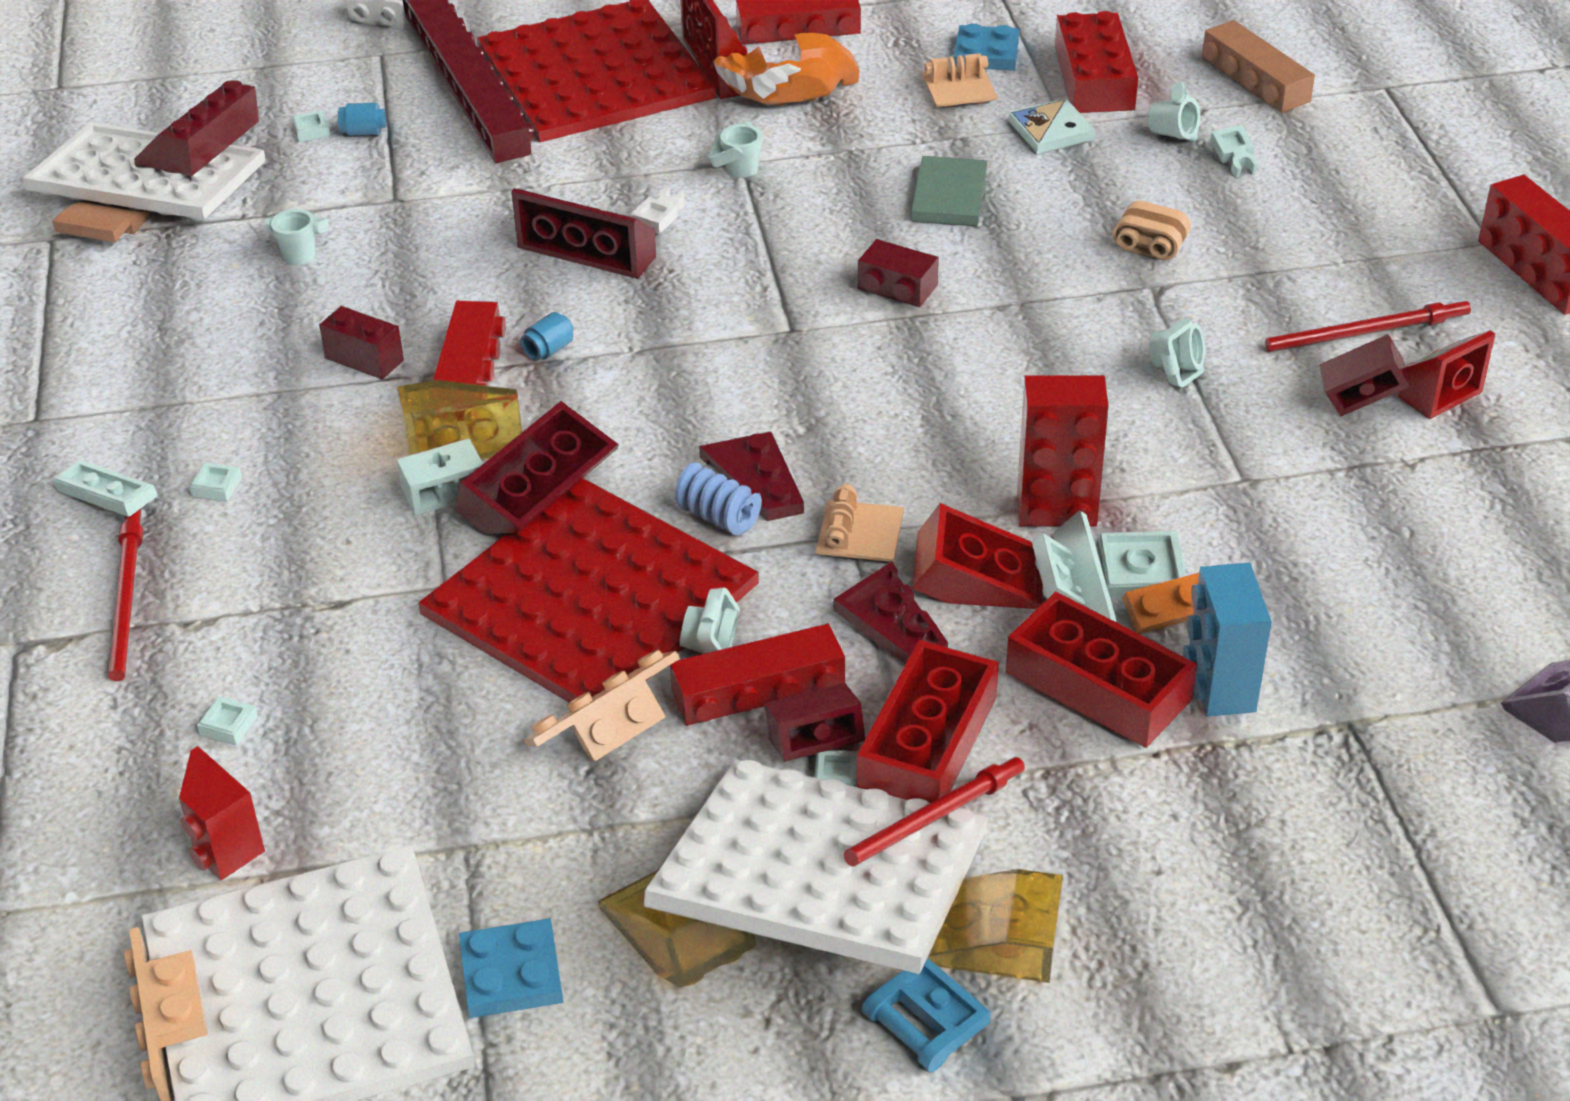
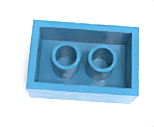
(1228, 638)

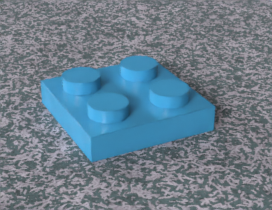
(996, 43)
(510, 968)

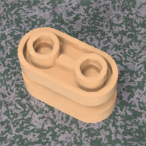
(1151, 230)

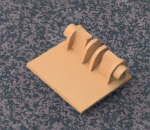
(958, 85)
(859, 528)

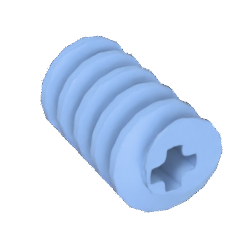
(717, 499)

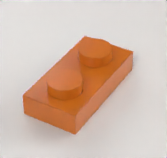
(1160, 603)

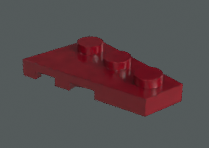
(761, 467)
(888, 613)

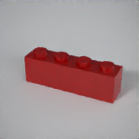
(780, 19)
(471, 343)
(756, 673)

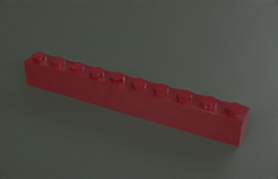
(471, 79)

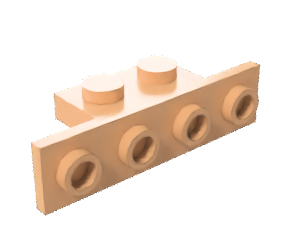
(613, 714)
(170, 1007)

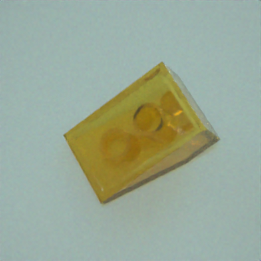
(450, 412)
(1002, 925)
(670, 943)

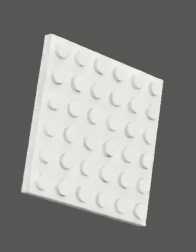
(774, 865)
(316, 986)

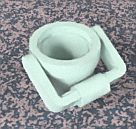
(1176, 116)
(737, 149)
(296, 234)
(1178, 349)
(711, 626)

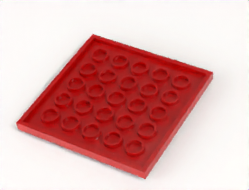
(595, 68)
(583, 591)

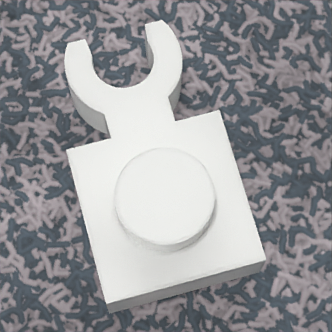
(660, 212)

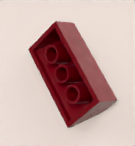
(203, 130)
(582, 234)
(532, 471)

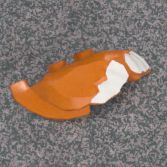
(820, 69)

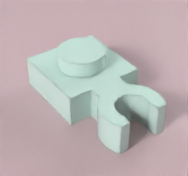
(1234, 146)

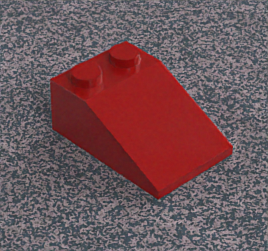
(974, 563)

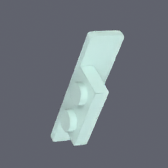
(1073, 565)

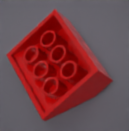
(709, 37)

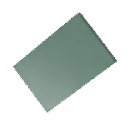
(949, 191)

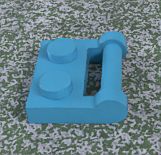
(938, 1003)

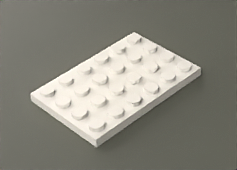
(102, 168)

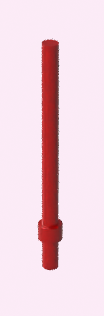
(1431, 314)
(130, 539)
(986, 782)

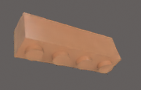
(1258, 66)

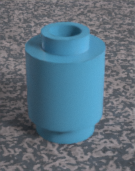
(361, 119)
(547, 336)

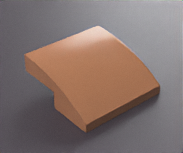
(99, 221)

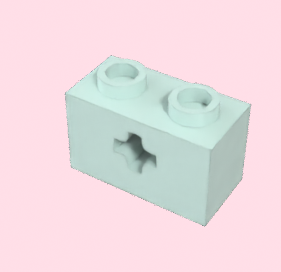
(434, 476)

